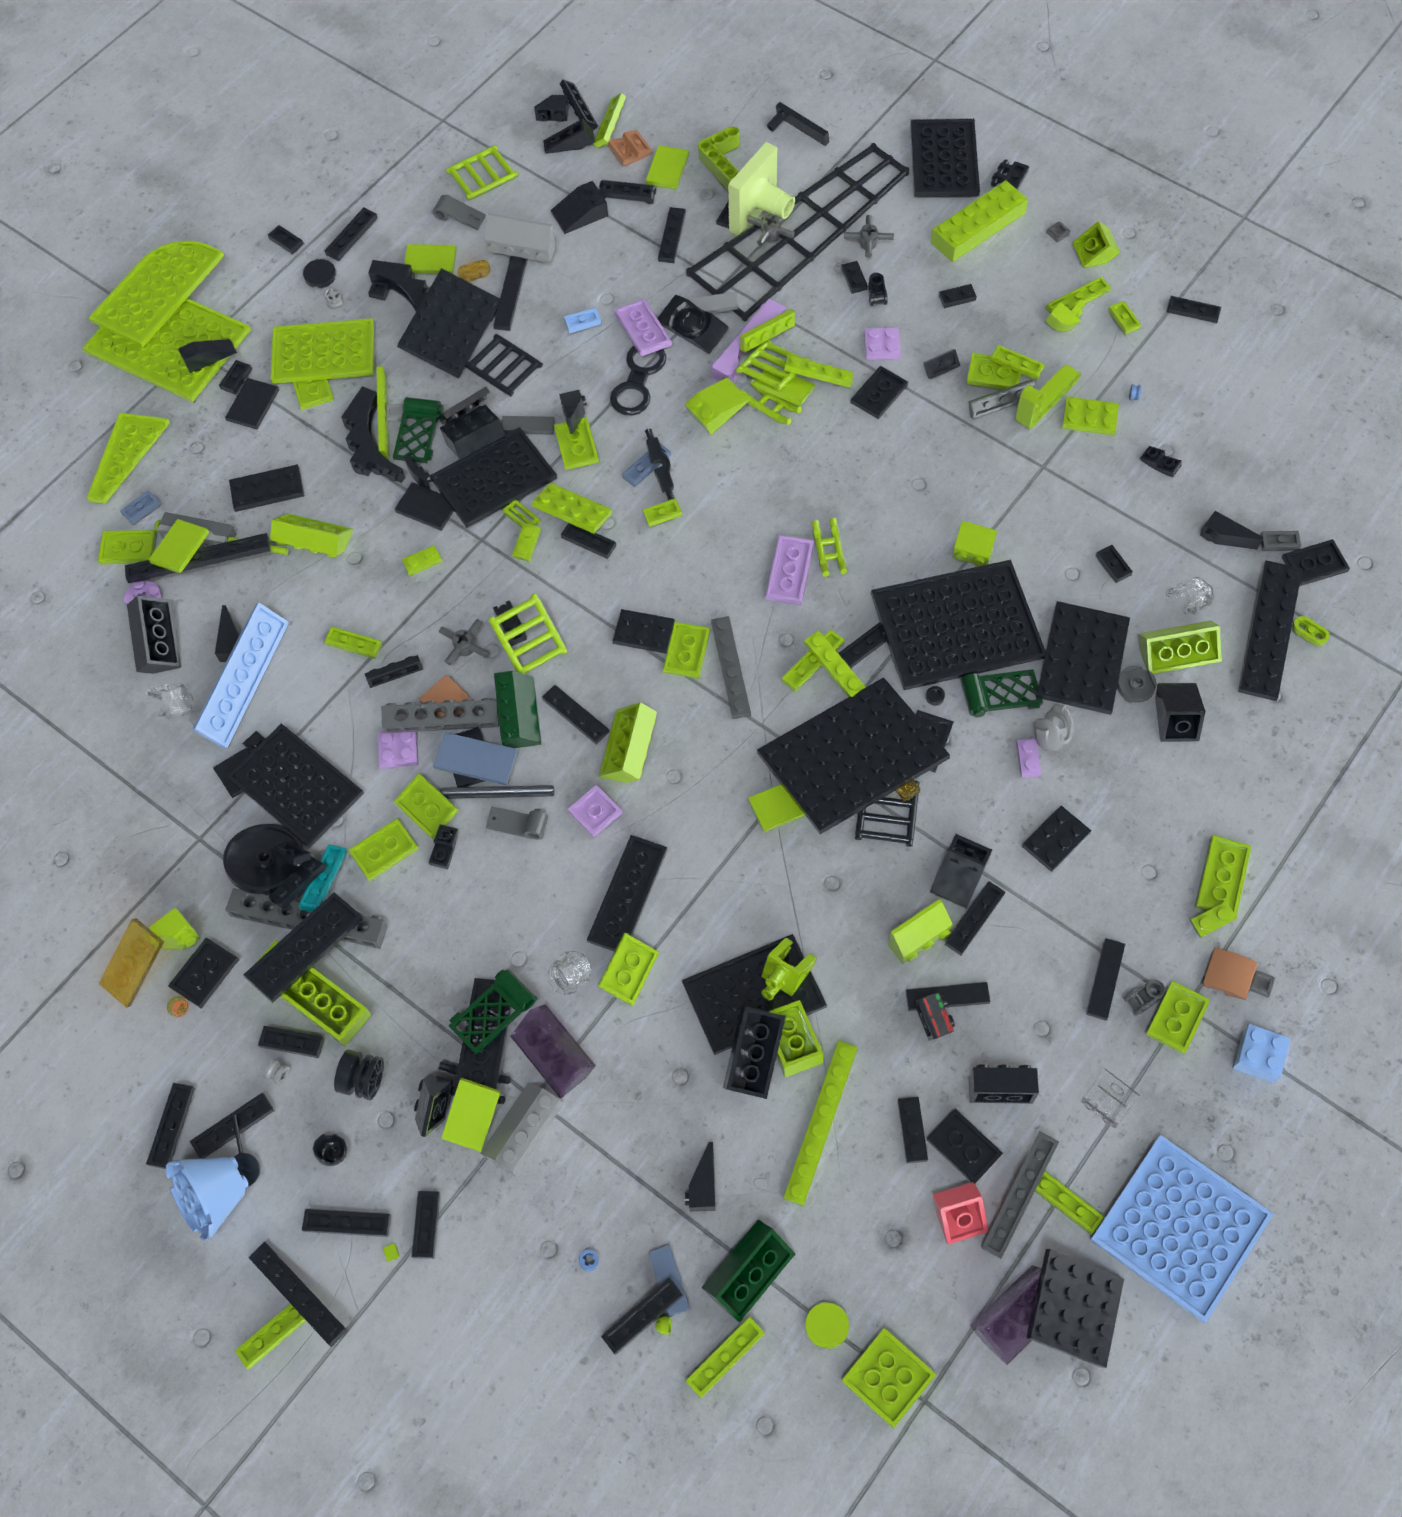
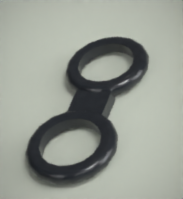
(637, 381)

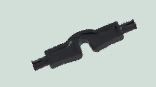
(663, 472)

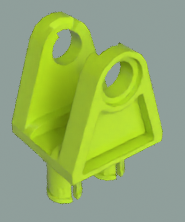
(782, 975)

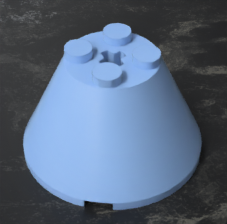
(206, 1191)

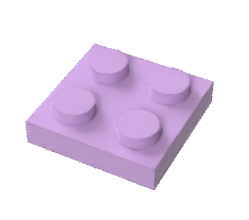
(882, 343)
(397, 749)
(594, 811)

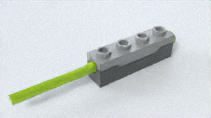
(217, 534)

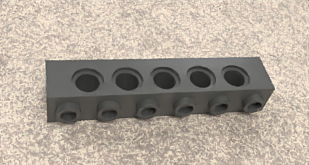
(430, 722)

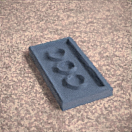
(475, 758)

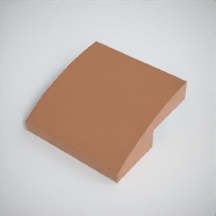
(629, 147)
(444, 690)
(1230, 973)

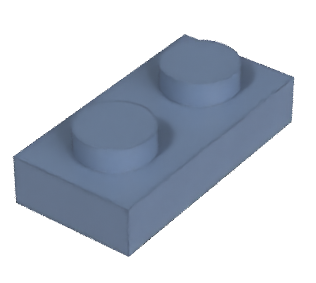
(140, 507)

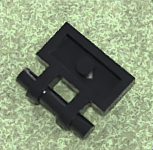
(1015, 173)

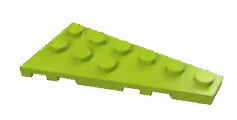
(125, 448)

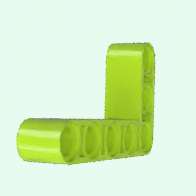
(712, 150)
(1036, 404)

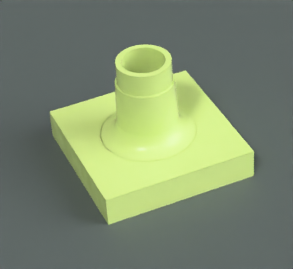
(757, 191)

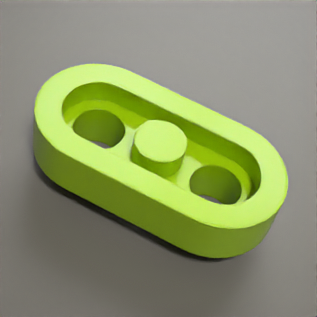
(1310, 631)

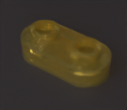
(474, 270)

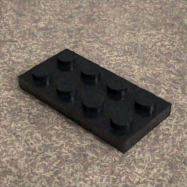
(266, 488)

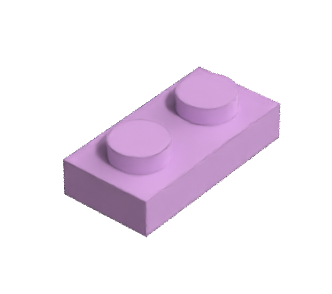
(1028, 758)

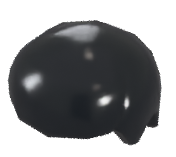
(330, 1149)

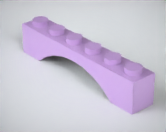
(729, 359)

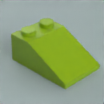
(716, 404)
(798, 1044)

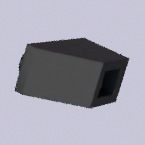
(552, 109)

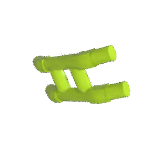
(781, 403)
(835, 539)

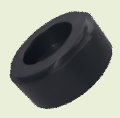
(935, 695)

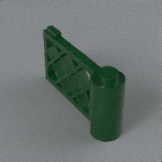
(423, 410)
(977, 692)
(510, 990)

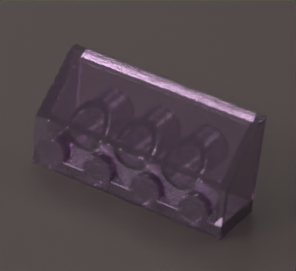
(552, 1050)
(1007, 1319)

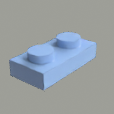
(582, 320)

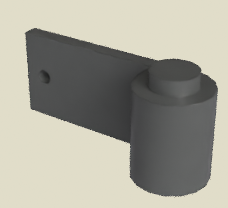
(451, 207)
(517, 823)

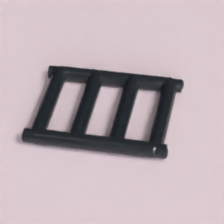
(496, 382)
(909, 822)

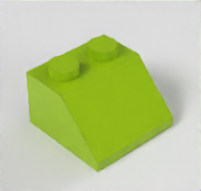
(1096, 246)
(974, 543)
(175, 931)

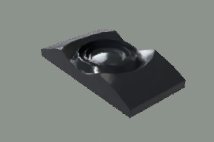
(692, 323)

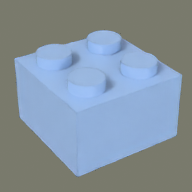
(1261, 1053)

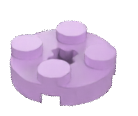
(142, 588)

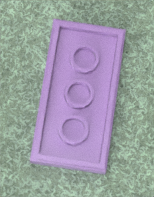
(642, 327)
(789, 570)

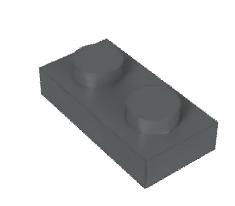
(1280, 540)

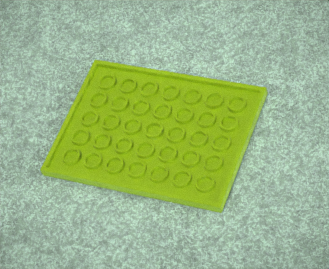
(160, 359)

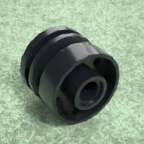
(359, 1074)

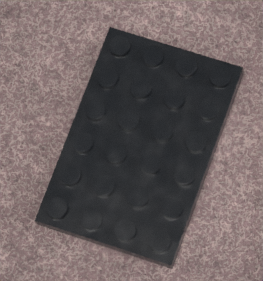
(944, 157)
(449, 323)
(493, 477)
(1083, 658)
(295, 785)
(724, 989)

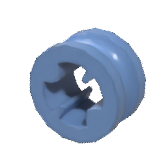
(1135, 392)
(582, 1261)

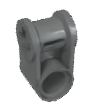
(1142, 999)

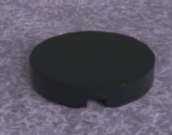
(319, 273)

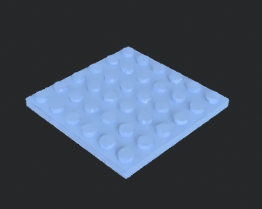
(1182, 1228)

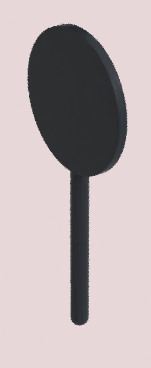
(246, 1162)

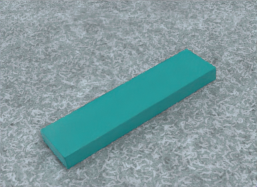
(319, 888)

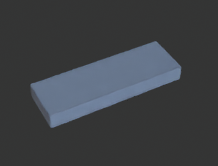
(642, 468)
(664, 1268)

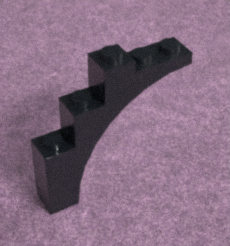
(400, 279)
(358, 421)

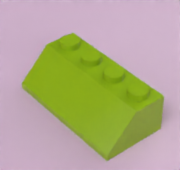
(310, 534)
(1181, 647)
(628, 743)

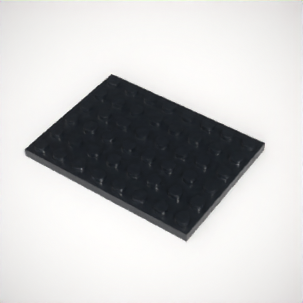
(957, 624)
(852, 755)

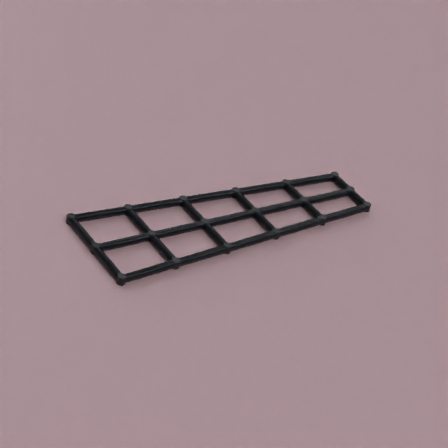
(820, 212)

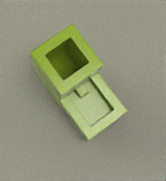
(1063, 319)

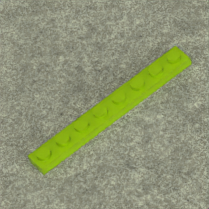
(820, 1124)

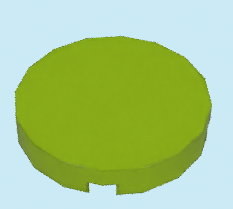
(827, 1325)

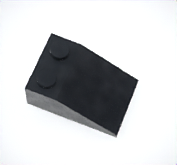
(580, 208)
(432, 1103)

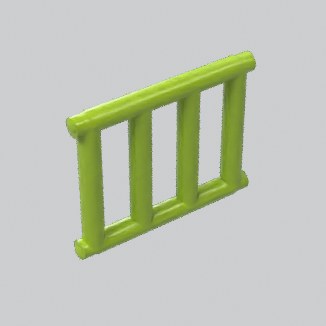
(483, 187)
(751, 359)
(551, 633)

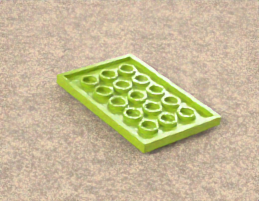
(322, 351)

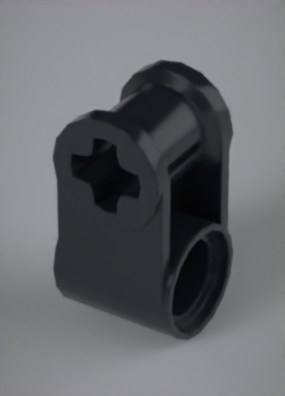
(877, 289)

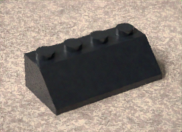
(153, 635)
(754, 1052)

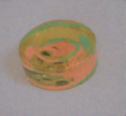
(177, 1006)

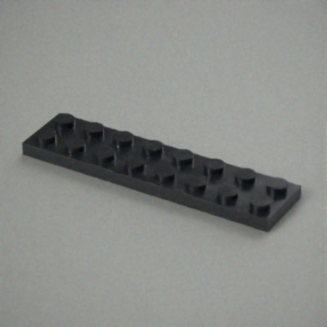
(1270, 630)

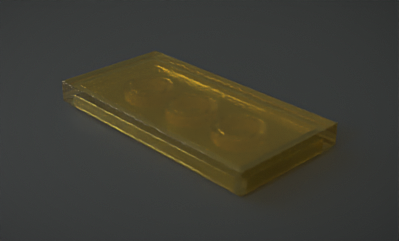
(131, 962)

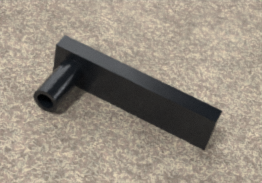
(800, 122)

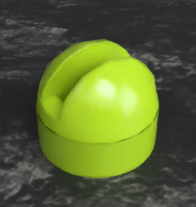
(664, 1325)

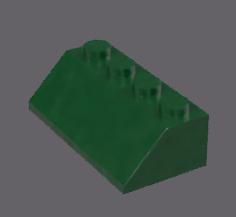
(517, 709)
(748, 1270)

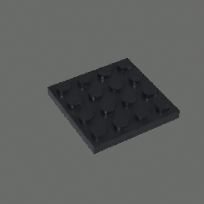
(1075, 1308)

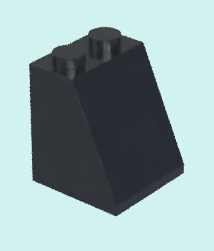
(1179, 712)

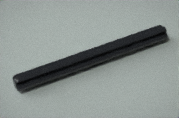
(498, 791)

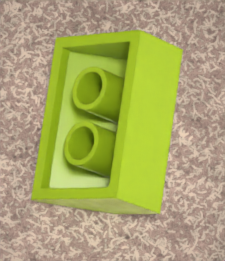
(920, 932)

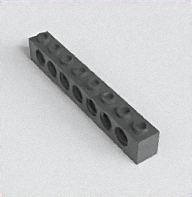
(238, 908)

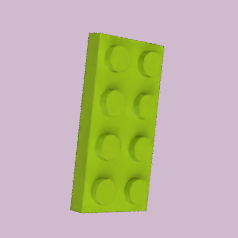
(572, 508)

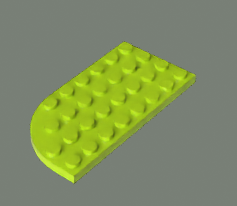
(155, 289)

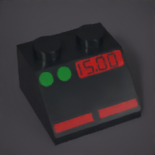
(934, 1016)

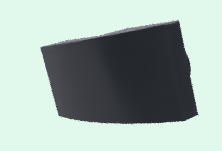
(1157, 460)
(417, 472)
(444, 846)

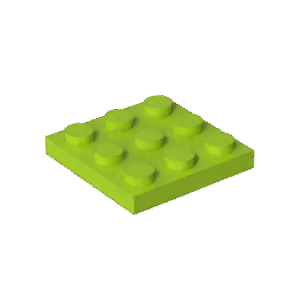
(888, 1378)

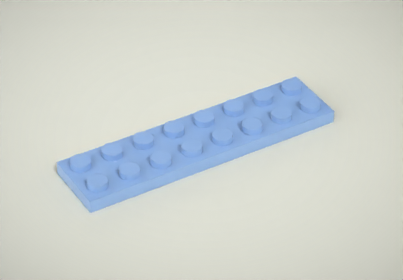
(240, 676)

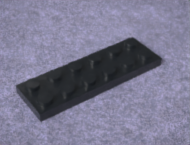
(627, 892)
(303, 947)
(487, 1064)

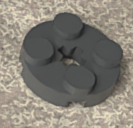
(1132, 693)

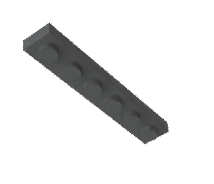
(730, 667)
(1020, 1195)

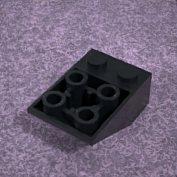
(961, 871)

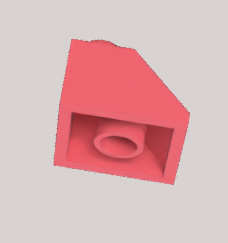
(961, 1213)

